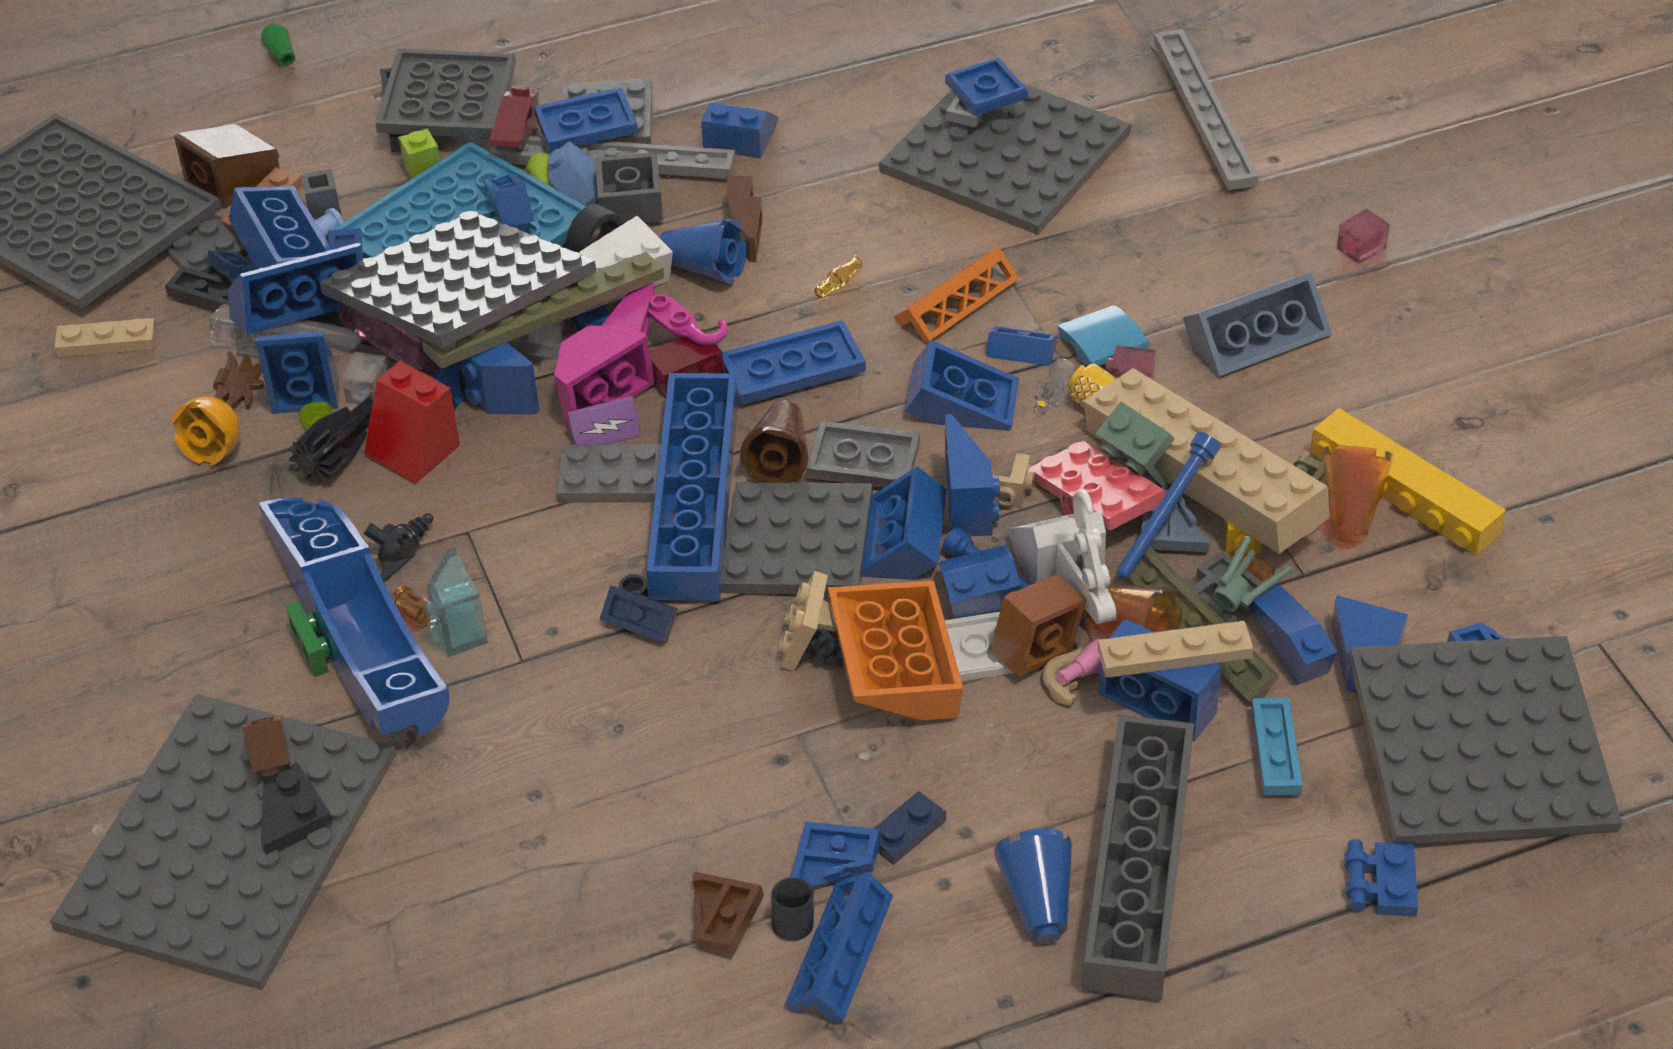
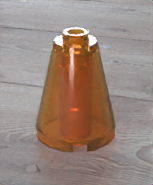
(1354, 488)
(1144, 606)

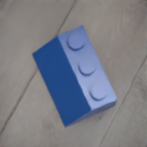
(905, 527)

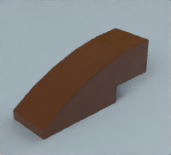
(747, 211)

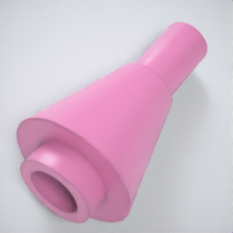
(1085, 664)

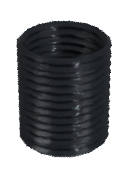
(792, 908)

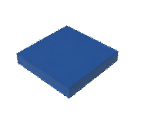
(986, 86)

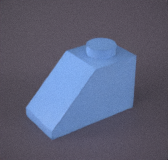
(573, 174)

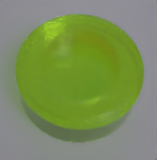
(312, 412)

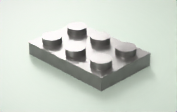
(861, 454)
(608, 473)

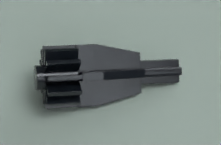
(331, 441)

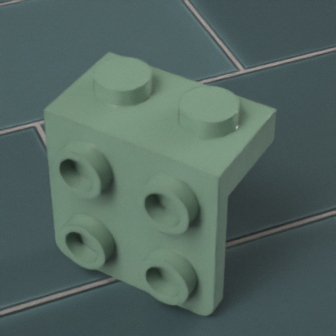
(1135, 442)

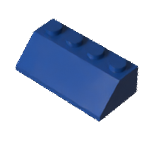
(287, 290)

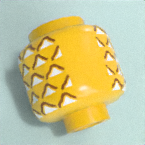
(1087, 382)

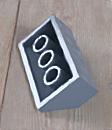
(1258, 324)

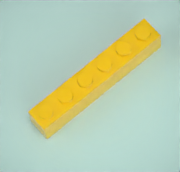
(1418, 485)

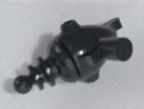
(398, 541)

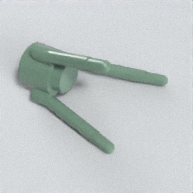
(1233, 588)

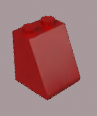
(411, 423)

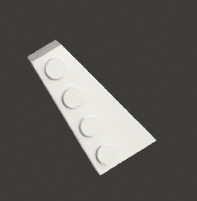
(626, 242)

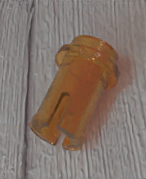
(1259, 568)

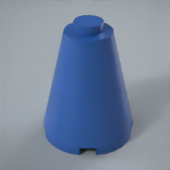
(709, 249)
(1038, 880)

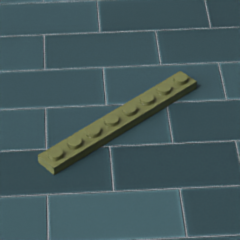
(573, 299)

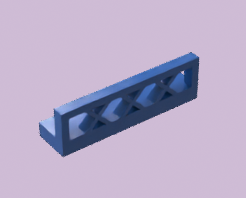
(845, 947)

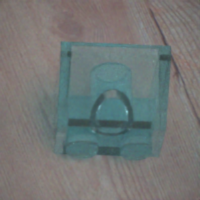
(454, 607)

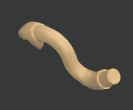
(1059, 692)

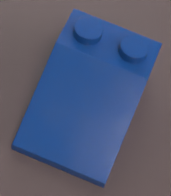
(298, 371)
(960, 386)
(969, 482)

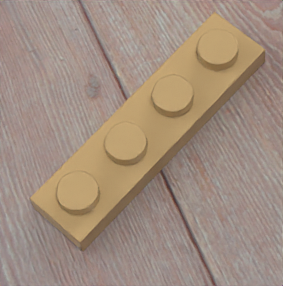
(1175, 649)

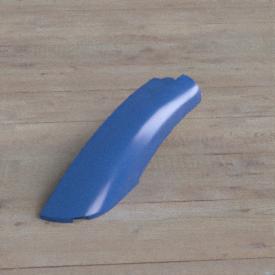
(356, 616)

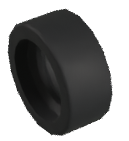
(586, 224)

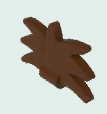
(238, 381)

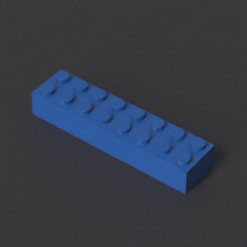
(693, 488)

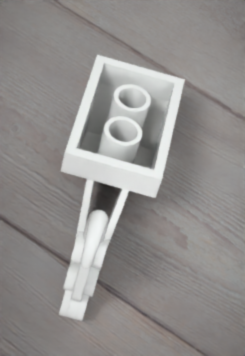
(1072, 549)

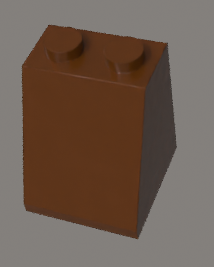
(224, 159)

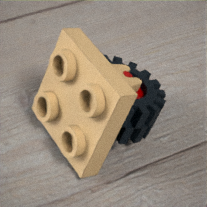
(810, 626)

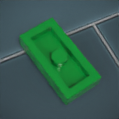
(304, 630)

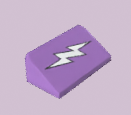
(604, 422)

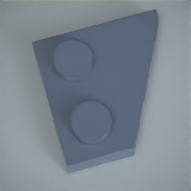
(1178, 531)

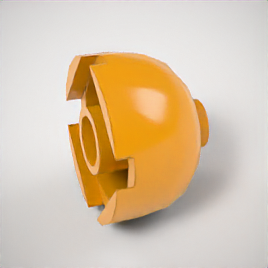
(206, 429)

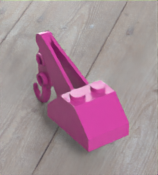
(615, 358)

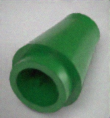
(278, 43)

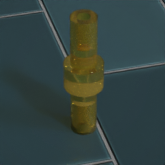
(838, 277)

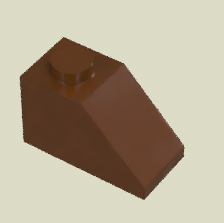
(266, 744)

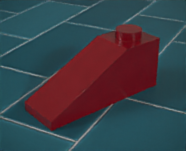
(515, 117)

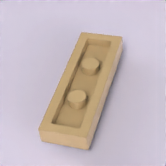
(105, 337)

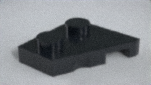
(290, 809)

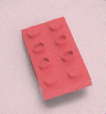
(1111, 485)

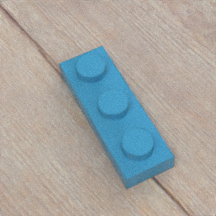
(1276, 746)

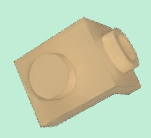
(1014, 487)

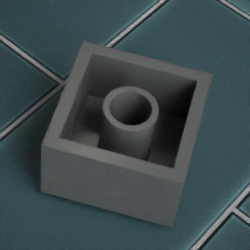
(630, 186)

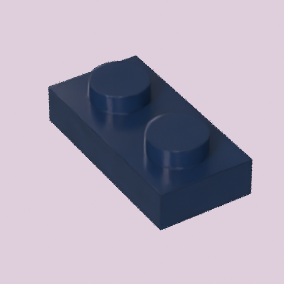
(230, 263)
(638, 613)
(909, 826)

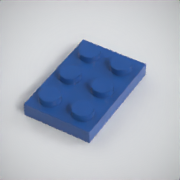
(586, 119)

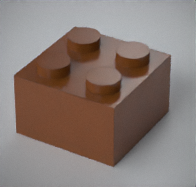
(1037, 624)

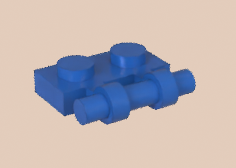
(1394, 878)

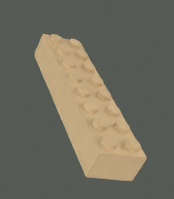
(1243, 480)

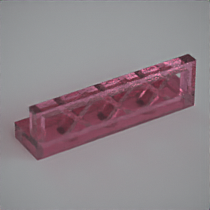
(388, 338)

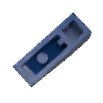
(509, 200)
(1294, 634)

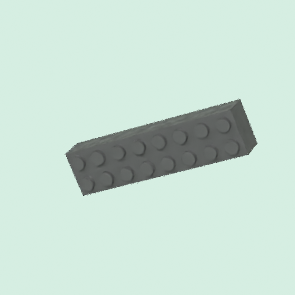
(1138, 858)

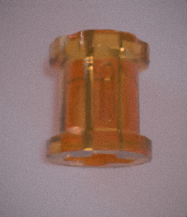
(411, 606)

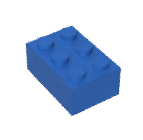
(1169, 694)

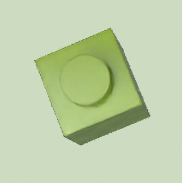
(418, 152)

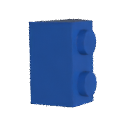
(737, 129)
(501, 381)
(979, 581)

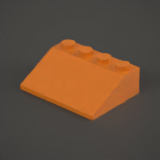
(897, 648)

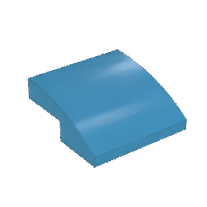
(1100, 332)

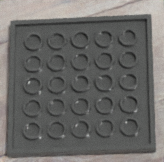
(1015, 162)
(457, 278)
(1483, 740)

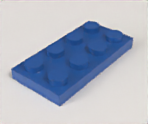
(793, 361)

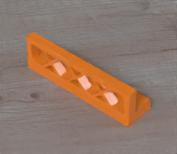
(948, 289)

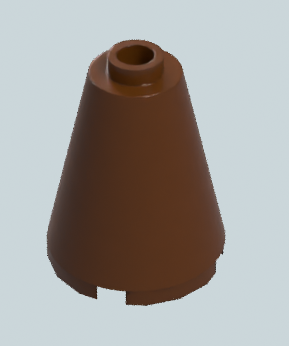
(776, 445)

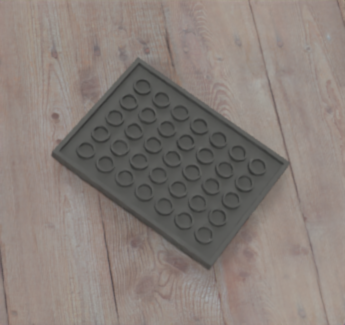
(87, 210)
(186, 857)

